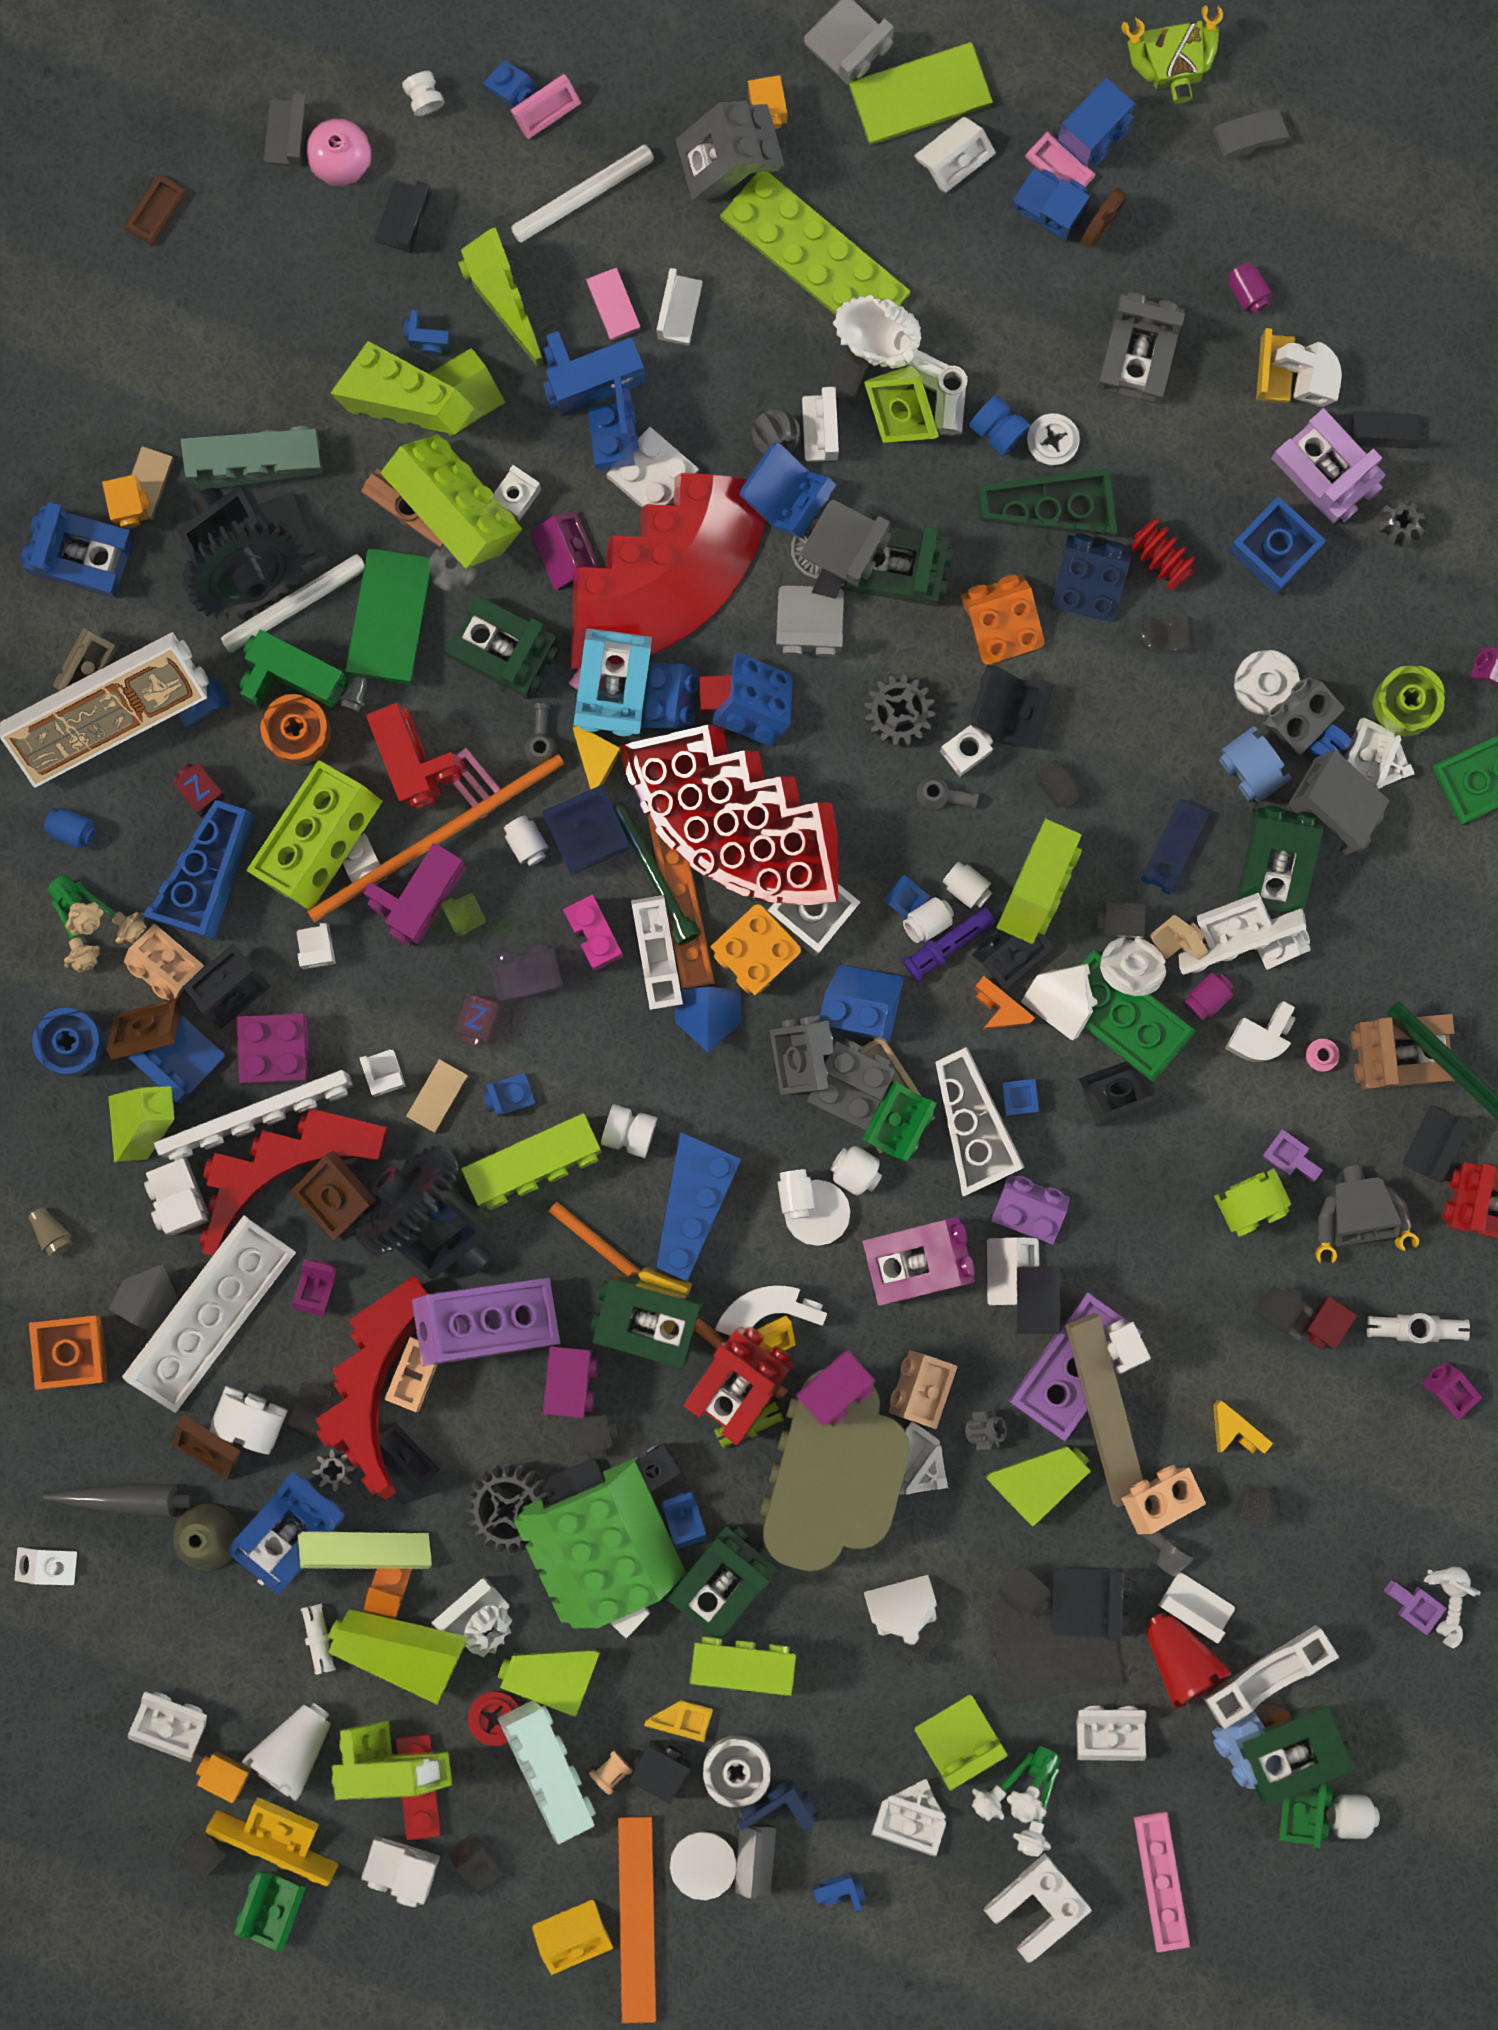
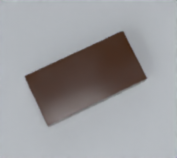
(155, 209)

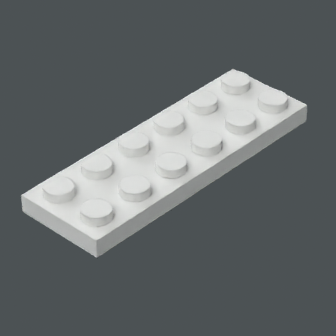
(243, 1120)
(209, 1314)

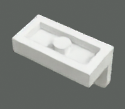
(956, 153)
(678, 308)
(1002, 1262)
(1197, 1606)
(459, 1613)

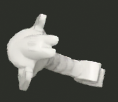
(1456, 1584)

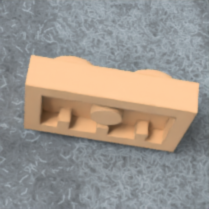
(161, 963)
(922, 1389)

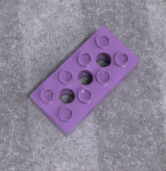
(468, 1309)
(1051, 1369)

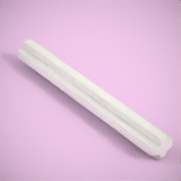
(582, 193)
(294, 602)

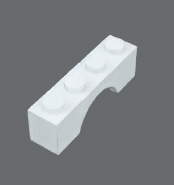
(1268, 1675)

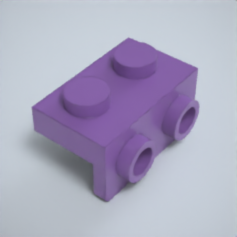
(1031, 1208)

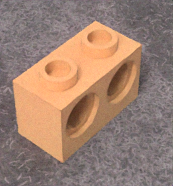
(411, 1379)
(1164, 1505)

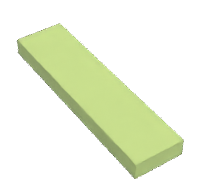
(364, 1550)

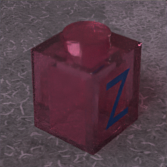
(477, 1020)

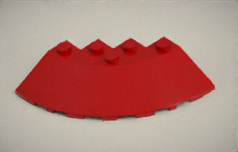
(676, 569)
(734, 821)

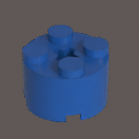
(54, 1030)

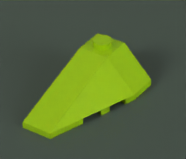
(492, 279)

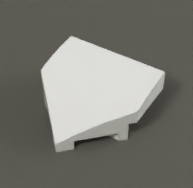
(1377, 754)
(1062, 999)
(925, 1463)
(902, 1607)
(911, 1819)

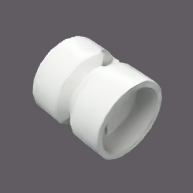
(629, 1131)

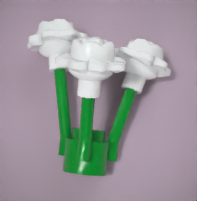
(1025, 1805)

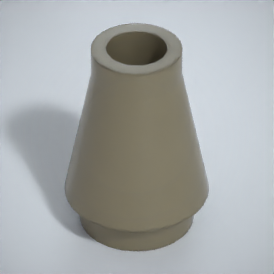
(50, 1233)

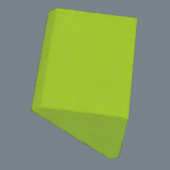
(473, 382)
(901, 406)

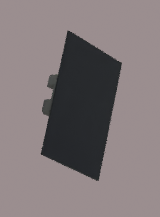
(827, 584)

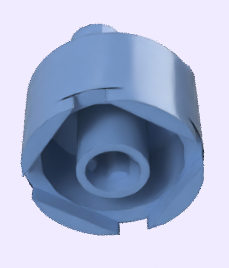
(1255, 765)

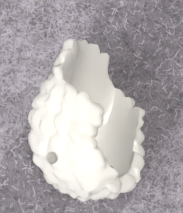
(878, 331)

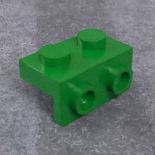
(899, 1122)
(1303, 1816)
(269, 1909)

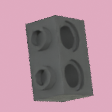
(1307, 722)

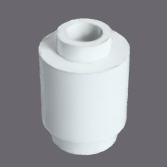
(526, 841)
(968, 885)
(928, 920)
(796, 1193)

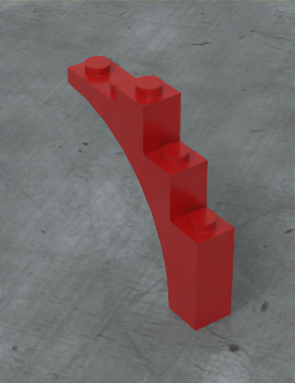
(277, 1155)
(353, 1422)

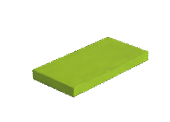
(920, 93)

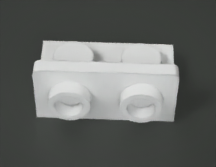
(820, 426)

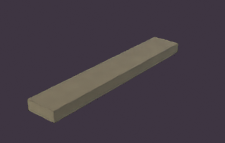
(1104, 1405)

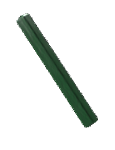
(1445, 1057)

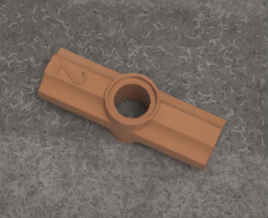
(383, 494)

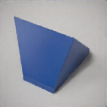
(708, 1014)

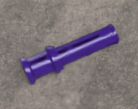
(935, 953)

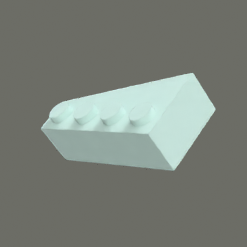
(547, 1771)

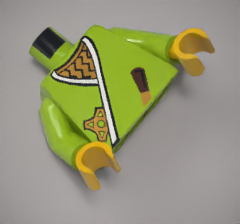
(1175, 53)

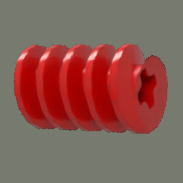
(1163, 554)

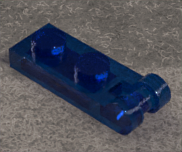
(1175, 845)

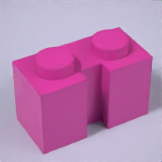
(601, 945)

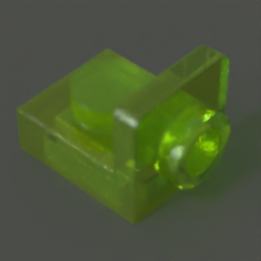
(463, 914)

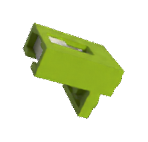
(375, 1772)

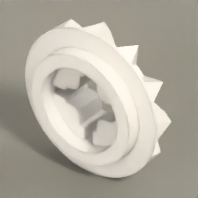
(1058, 426)
(483, 1621)

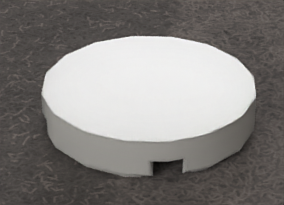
(1258, 688)
(1133, 966)
(827, 1219)
(703, 1865)

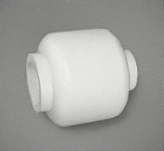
(856, 1170)
(1352, 1816)

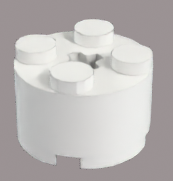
(247, 1420)
(740, 1790)

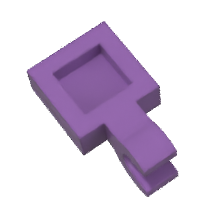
(1288, 1154)
(1417, 1608)

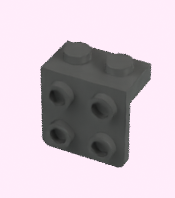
(846, 542)

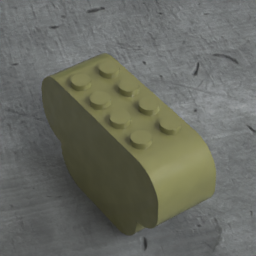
(833, 1483)

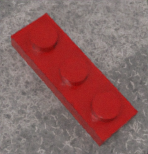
(421, 1810)

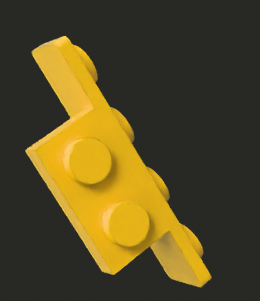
(276, 1837)

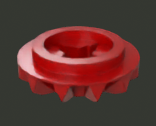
(479, 1722)

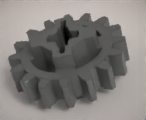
(912, 719)

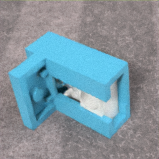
(607, 707)

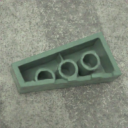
(251, 457)

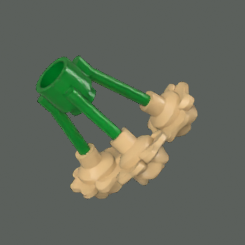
(86, 919)

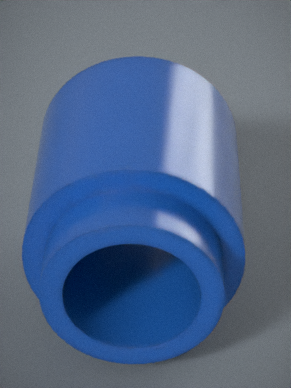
(69, 828)

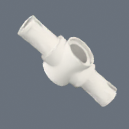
(1435, 1328)

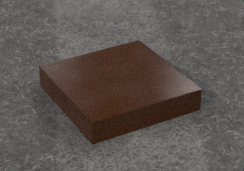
(144, 1028)
(333, 1195)
(205, 1447)

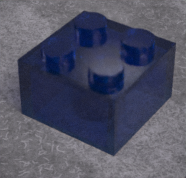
(586, 830)

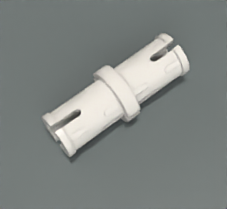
(318, 1639)

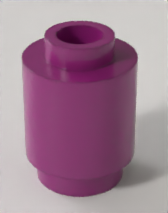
(1249, 288)
(1209, 996)

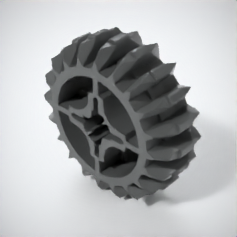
(501, 1499)

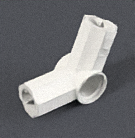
(949, 403)

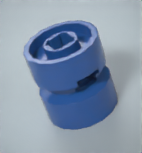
(998, 424)

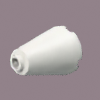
(291, 1750)

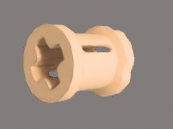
(611, 1772)

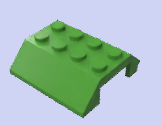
(602, 1550)

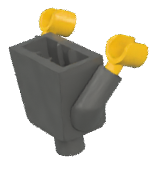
(1362, 1213)

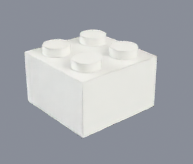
(814, 924)

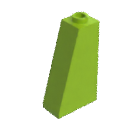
(398, 1651)

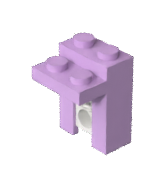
(1361, 470)

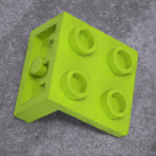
(960, 1742)

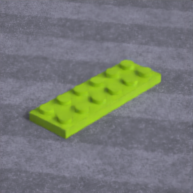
(807, 245)

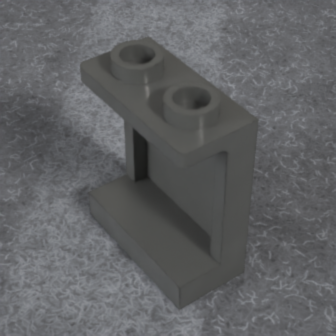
(1341, 800)

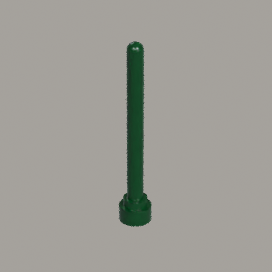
(683, 928)

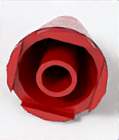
(1183, 1660)

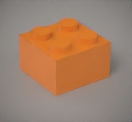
(68, 1352)

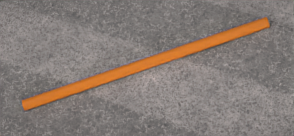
(436, 837)
(628, 1267)

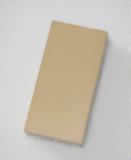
(152, 472)
(437, 1096)

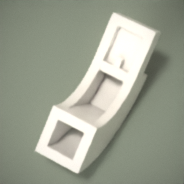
(656, 952)
(766, 1301)

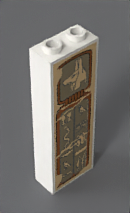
(104, 709)

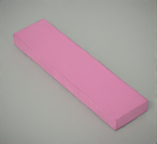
(1161, 1881)

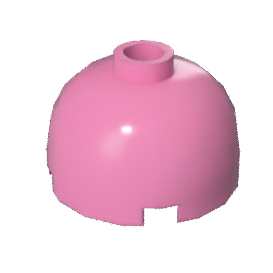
(338, 152)

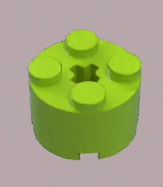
(1422, 713)
(1253, 1201)

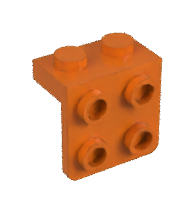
(1004, 618)

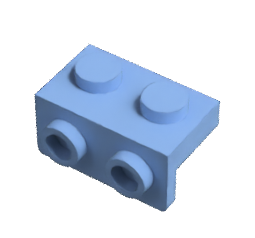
(1227, 1747)

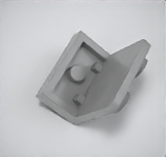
(849, 40)
(809, 622)

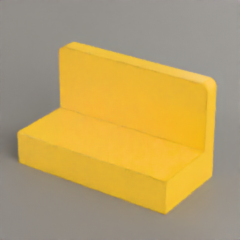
(1273, 381)
(571, 1937)

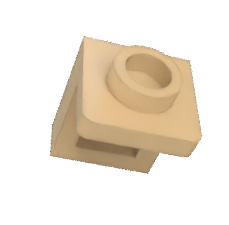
(1178, 934)

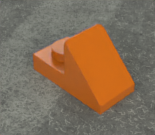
(1009, 1013)
(387, 1592)

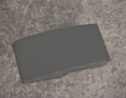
(1251, 131)

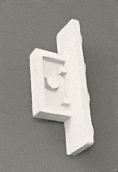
(1240, 928)

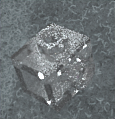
(449, 578)

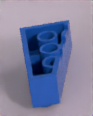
(204, 873)
(695, 1197)

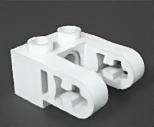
(1055, 1895)

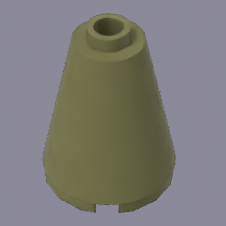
(217, 1531)

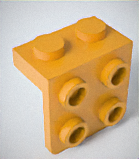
(756, 949)

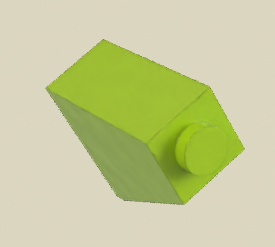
(139, 1121)
(1040, 1481)
(550, 1677)

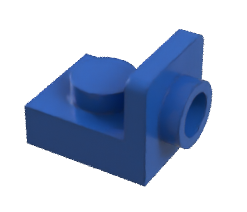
(509, 1095)
(833, 1891)

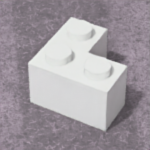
(177, 1196)
(402, 1869)

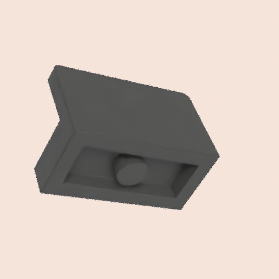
(286, 131)
(755, 1861)

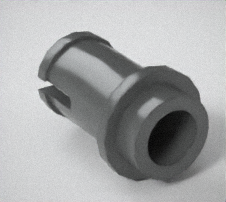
(354, 694)

